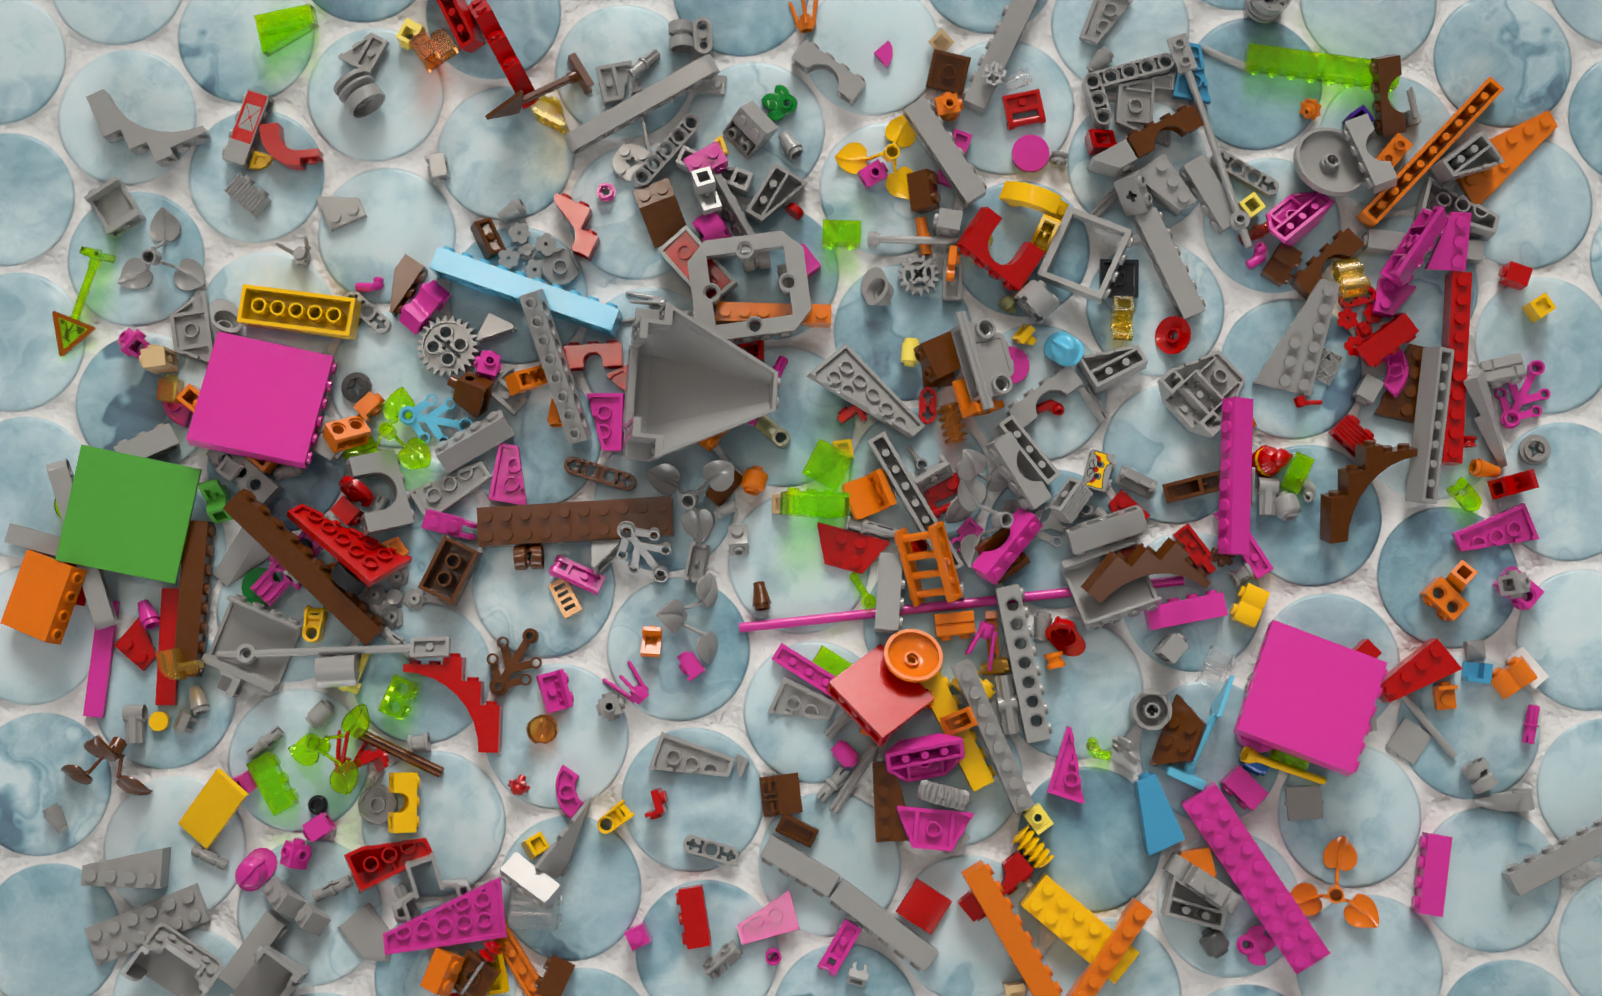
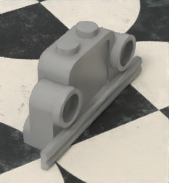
(983, 359)

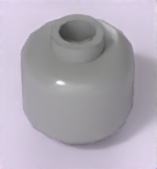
(1287, 506)

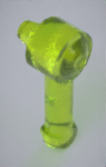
(868, 600)

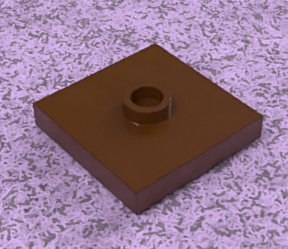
(948, 72)

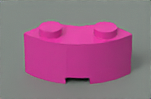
(428, 300)

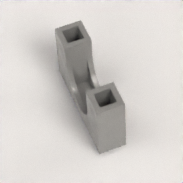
(385, 466)

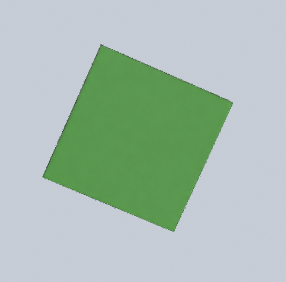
(128, 514)

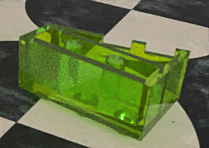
(284, 27)
(814, 504)

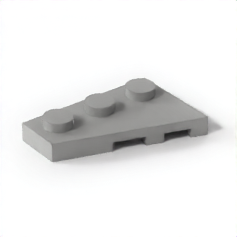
(801, 701)

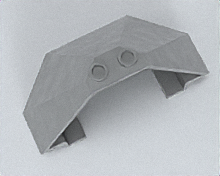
(688, 384)

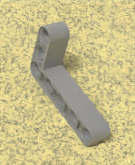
(1119, 77)

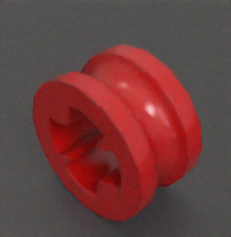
(1469, 441)

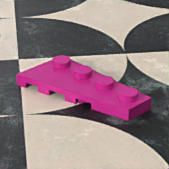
(1502, 528)

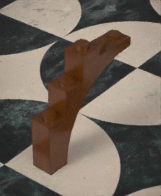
(1339, 504)
(1118, 570)

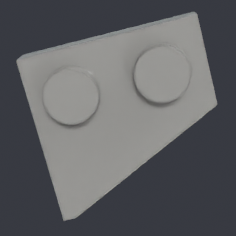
(366, 53)
(613, 81)
(501, 394)

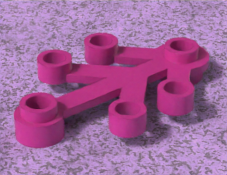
(1520, 397)

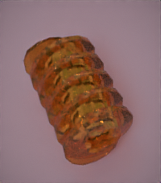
(951, 423)

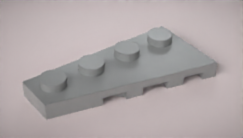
(730, 209)
(687, 757)

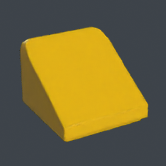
(535, 845)

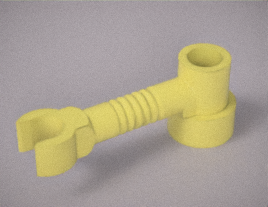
(362, 663)

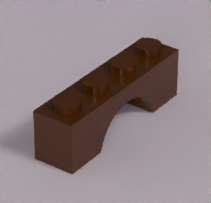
(1384, 71)
(1183, 123)
(1344, 246)

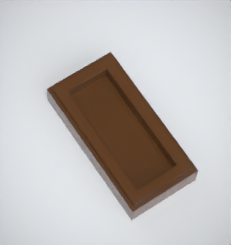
(796, 830)

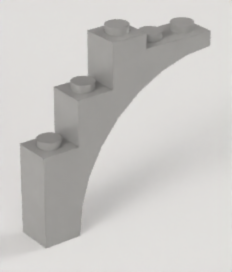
(162, 144)

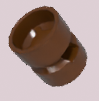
(522, 559)

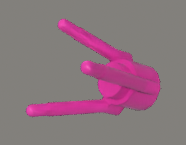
(984, 631)
(638, 693)

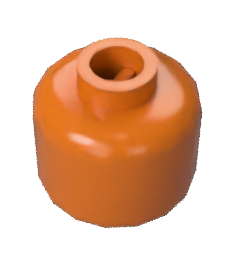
(754, 480)

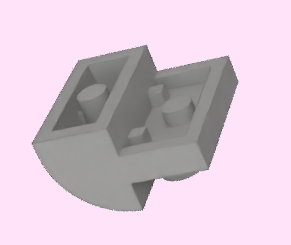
(337, 670)

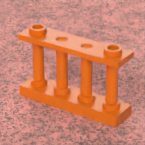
(943, 556)

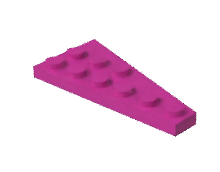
(465, 919)

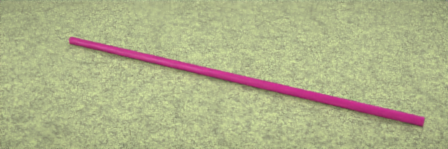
(924, 608)

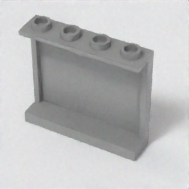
(1123, 602)
(262, 629)

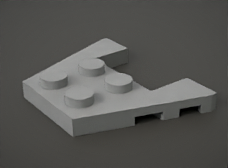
(1136, 104)

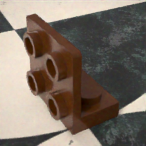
(994, 542)

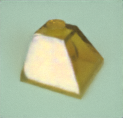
(550, 113)

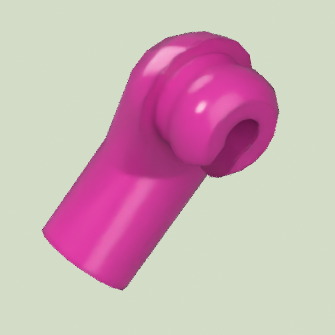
(1259, 255)
(369, 287)

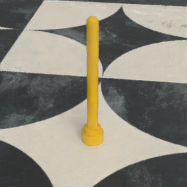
(1250, 756)

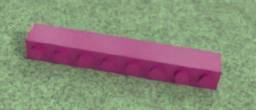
(1235, 476)

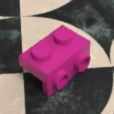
(709, 156)
(555, 691)

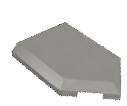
(365, 934)

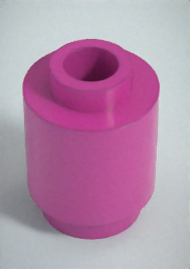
(845, 754)

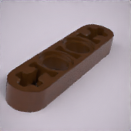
(599, 476)

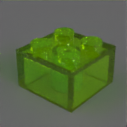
(828, 464)

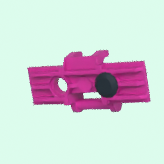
(267, 587)

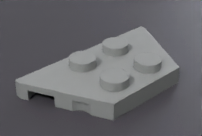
(192, 328)

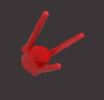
(343, 758)

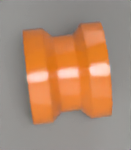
(1054, 660)

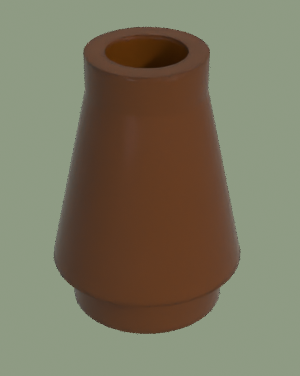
(761, 599)

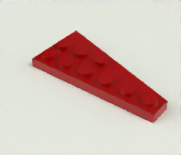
(350, 547)

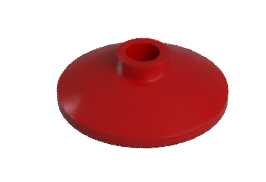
(1165, 335)

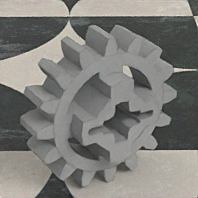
(923, 280)

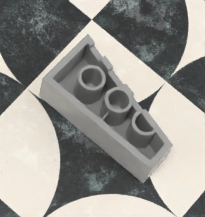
(1483, 221)
(131, 871)

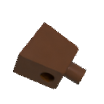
(472, 392)

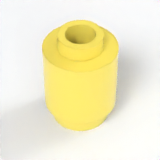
(907, 352)

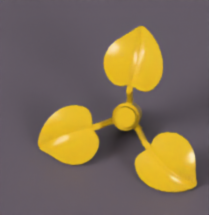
(853, 156)

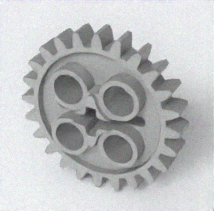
(436, 359)

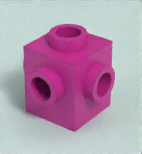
(132, 342)
(487, 365)
(295, 854)

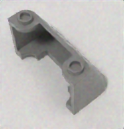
(174, 963)
(272, 975)

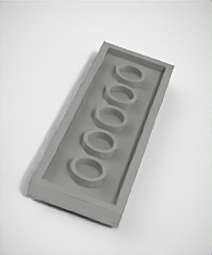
(130, 929)

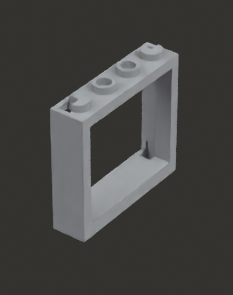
(1112, 273)

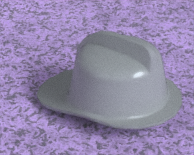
(876, 287)
(224, 317)

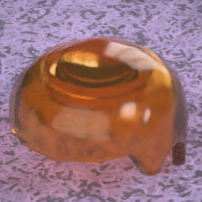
(542, 729)

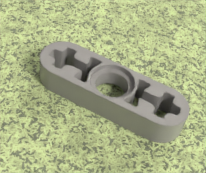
(381, 317)
(727, 848)

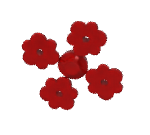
(1362, 329)

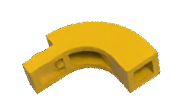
(1034, 197)

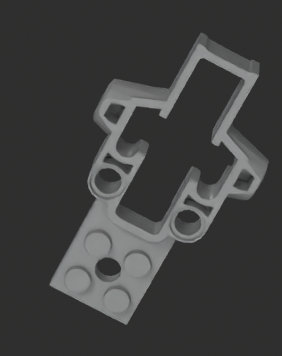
(401, 904)

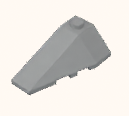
(240, 558)
(560, 853)

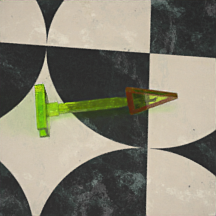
(71, 330)

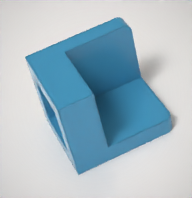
(1476, 672)

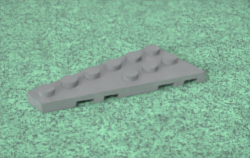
(1299, 351)
(856, 383)

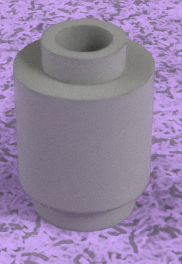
(320, 713)

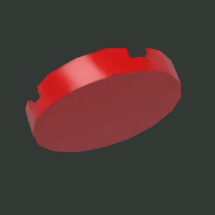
(356, 491)

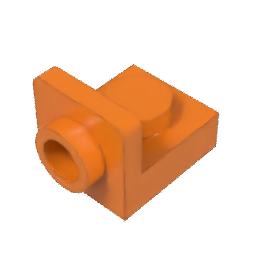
(1444, 696)

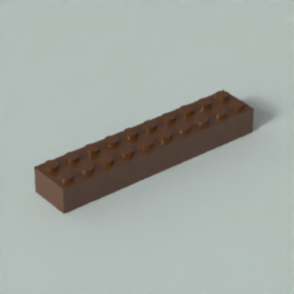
(571, 521)

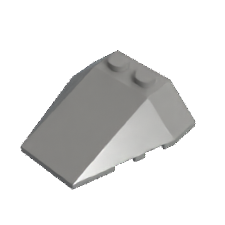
(1197, 390)

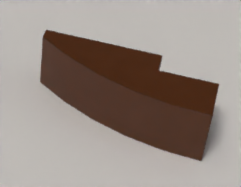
(1192, 487)

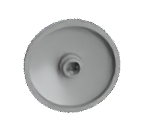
(1327, 163)

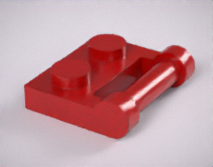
(1022, 103)
(941, 491)

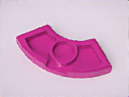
(1397, 373)
(178, 413)
(566, 791)

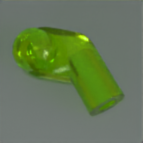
(1095, 751)

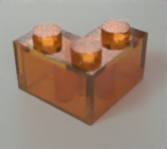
(435, 49)

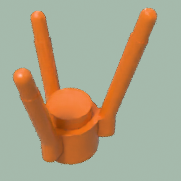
(806, 22)

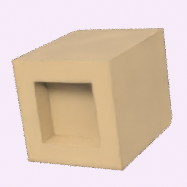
(1014, 988)

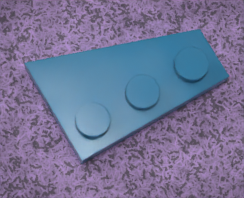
(1181, 86)

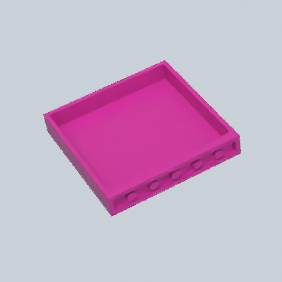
(262, 400)
(1311, 698)

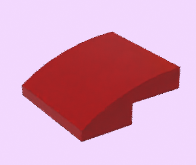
(923, 906)

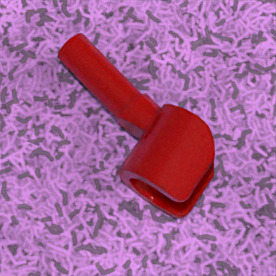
(1300, 401)

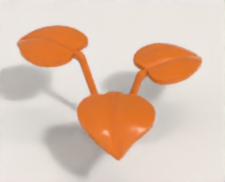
(1360, 911)

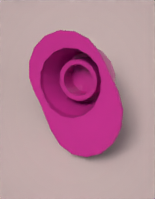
(256, 869)

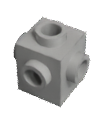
(1514, 584)
(618, 706)

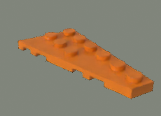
(1514, 148)

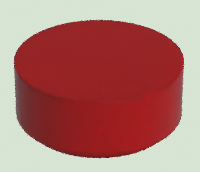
(794, 211)

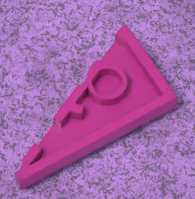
(1065, 774)

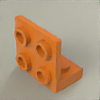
(975, 408)

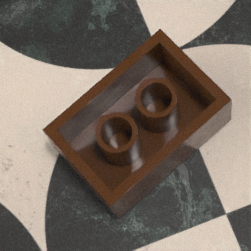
(450, 570)

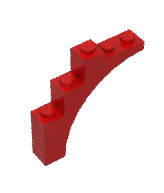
(501, 48)
(486, 717)

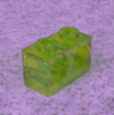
(394, 694)

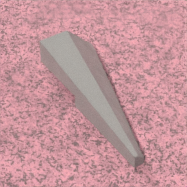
(1486, 419)

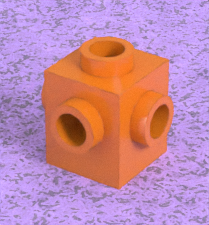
(948, 106)

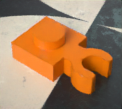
(953, 259)

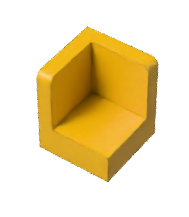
(1539, 307)

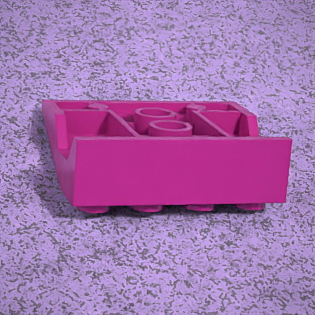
(1414, 246)

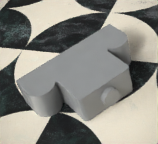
(1203, 882)

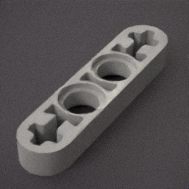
(1247, 169)

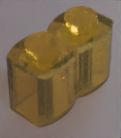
(1351, 277)

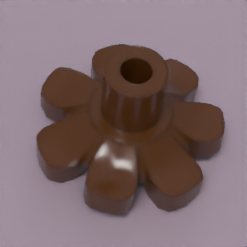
(1221, 558)

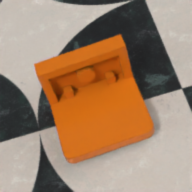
(869, 494)

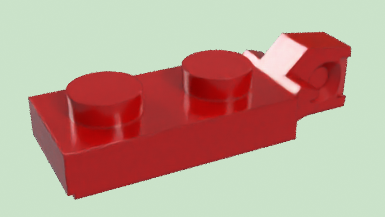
(1198, 552)

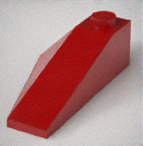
(381, 862)

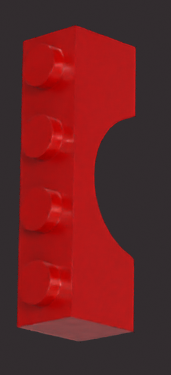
(1015, 870)

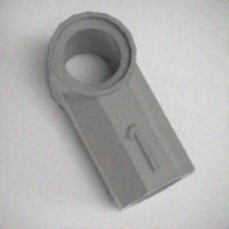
(1267, 491)
(135, 719)

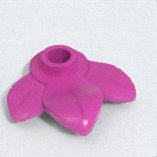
(1257, 945)

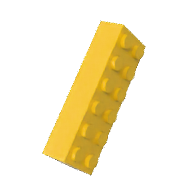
(299, 312)
(1072, 922)

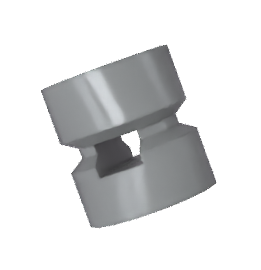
(681, 38)
(759, 260)
(1479, 775)

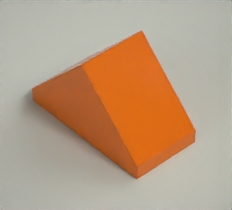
(959, 721)
(1201, 858)

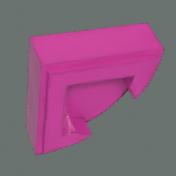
(885, 54)

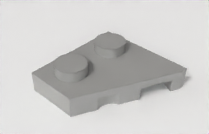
(341, 211)

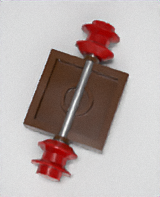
(477, 973)

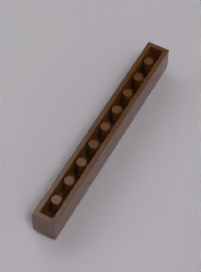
(303, 565)

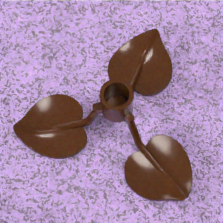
(110, 752)

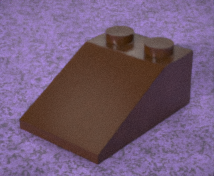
(659, 211)

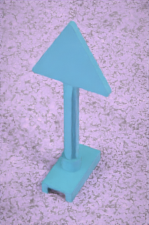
(1186, 773)

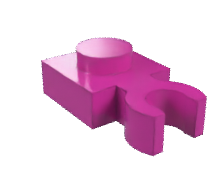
(965, 529)

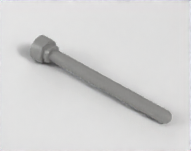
(875, 239)

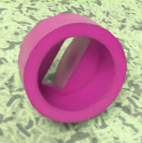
(774, 959)

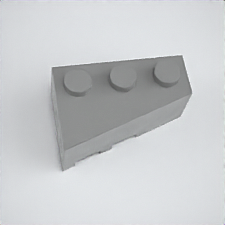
(1469, 158)
(1167, 186)
(774, 192)
(1112, 367)
(1189, 905)

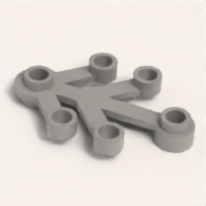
(1054, 523)
(642, 548)

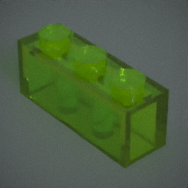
(273, 783)

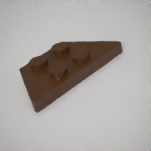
(1179, 736)

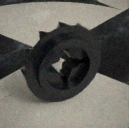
(350, 382)

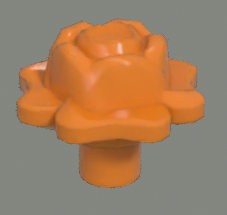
(1310, 109)

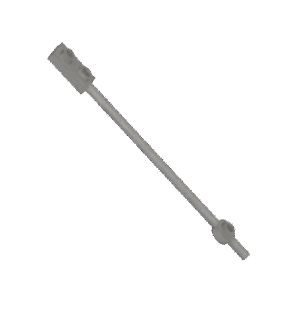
(1185, 64)
(419, 648)

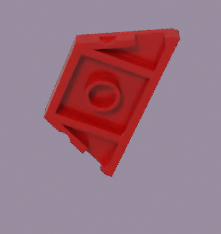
(848, 548)

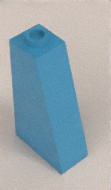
(1156, 816)

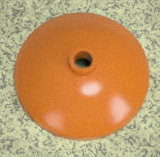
(915, 647)

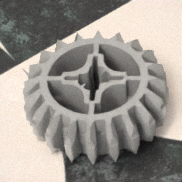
(943, 794)

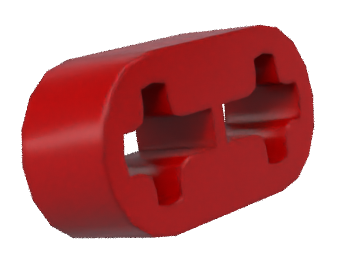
(1358, 301)
(932, 405)

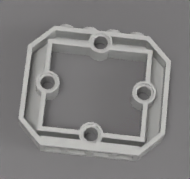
(757, 243)

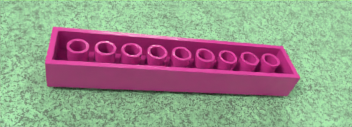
(1255, 878)

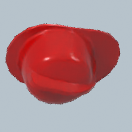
(1065, 638)

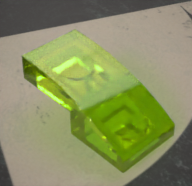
(831, 661)

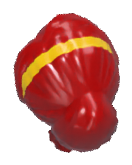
(1269, 460)

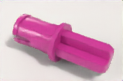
(1531, 724)

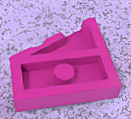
(1390, 297)

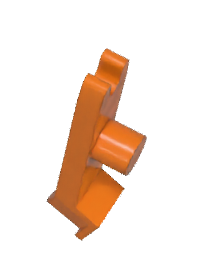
(991, 617)

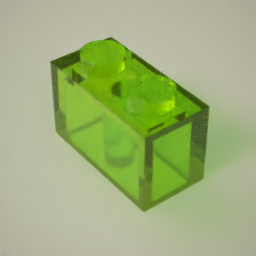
(841, 234)

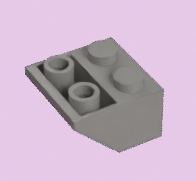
(750, 129)

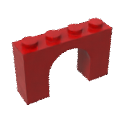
(975, 245)

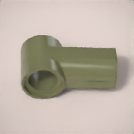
(772, 431)

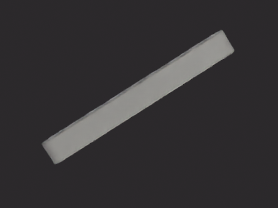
(641, 104)
(94, 584)

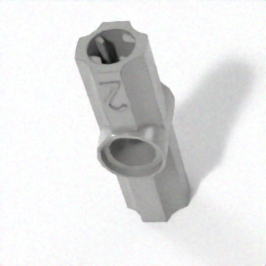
(1007, 704)

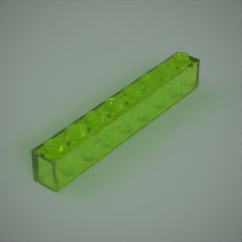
(1309, 66)

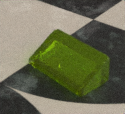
(1297, 472)

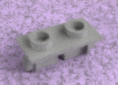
(1136, 482)
(715, 965)

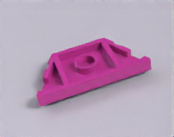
(933, 827)

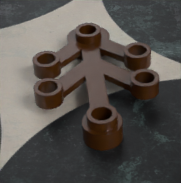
(512, 665)

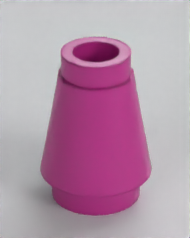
(148, 616)

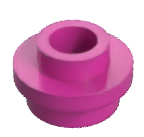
(606, 186)

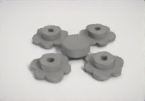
(526, 251)
(395, 597)

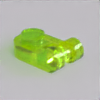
(1470, 500)

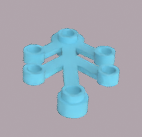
(431, 419)

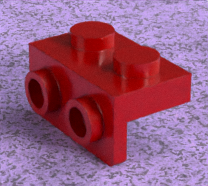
(378, 757)
(659, 799)

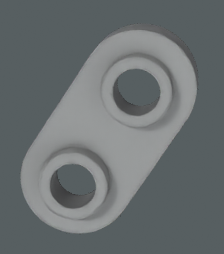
(703, 37)

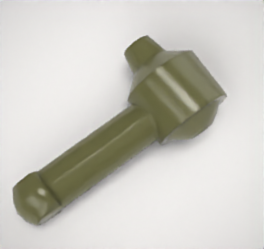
(1008, 302)

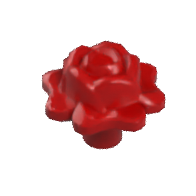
(518, 786)

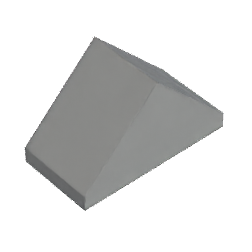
(494, 328)
(603, 553)

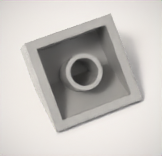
(1113, 161)

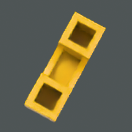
(406, 818)

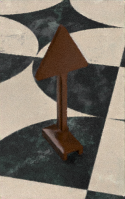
(513, 104)

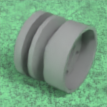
(1265, 12)
(359, 93)

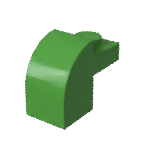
(216, 498)

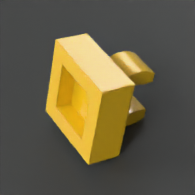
(1024, 335)

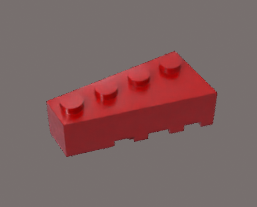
(1418, 670)

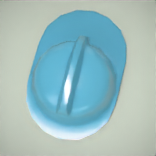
(1063, 349)

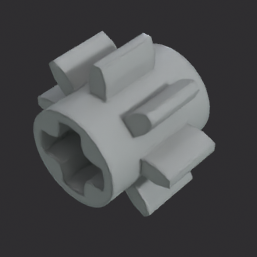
(994, 78)

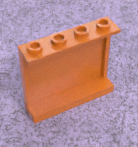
(43, 597)

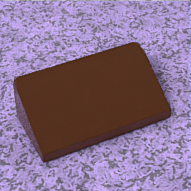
(487, 238)
(720, 497)

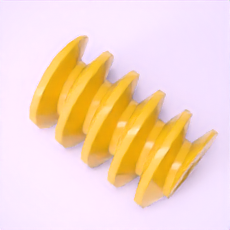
(1031, 847)

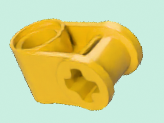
(314, 622)
(616, 817)

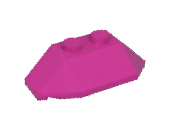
(1297, 216)
(924, 756)

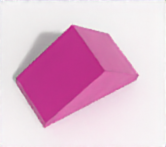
(812, 263)

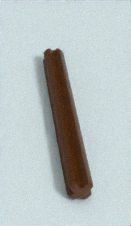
(402, 754)

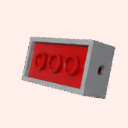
(678, 252)

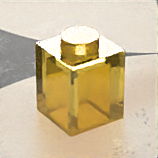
(169, 388)

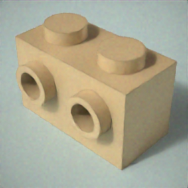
(158, 359)

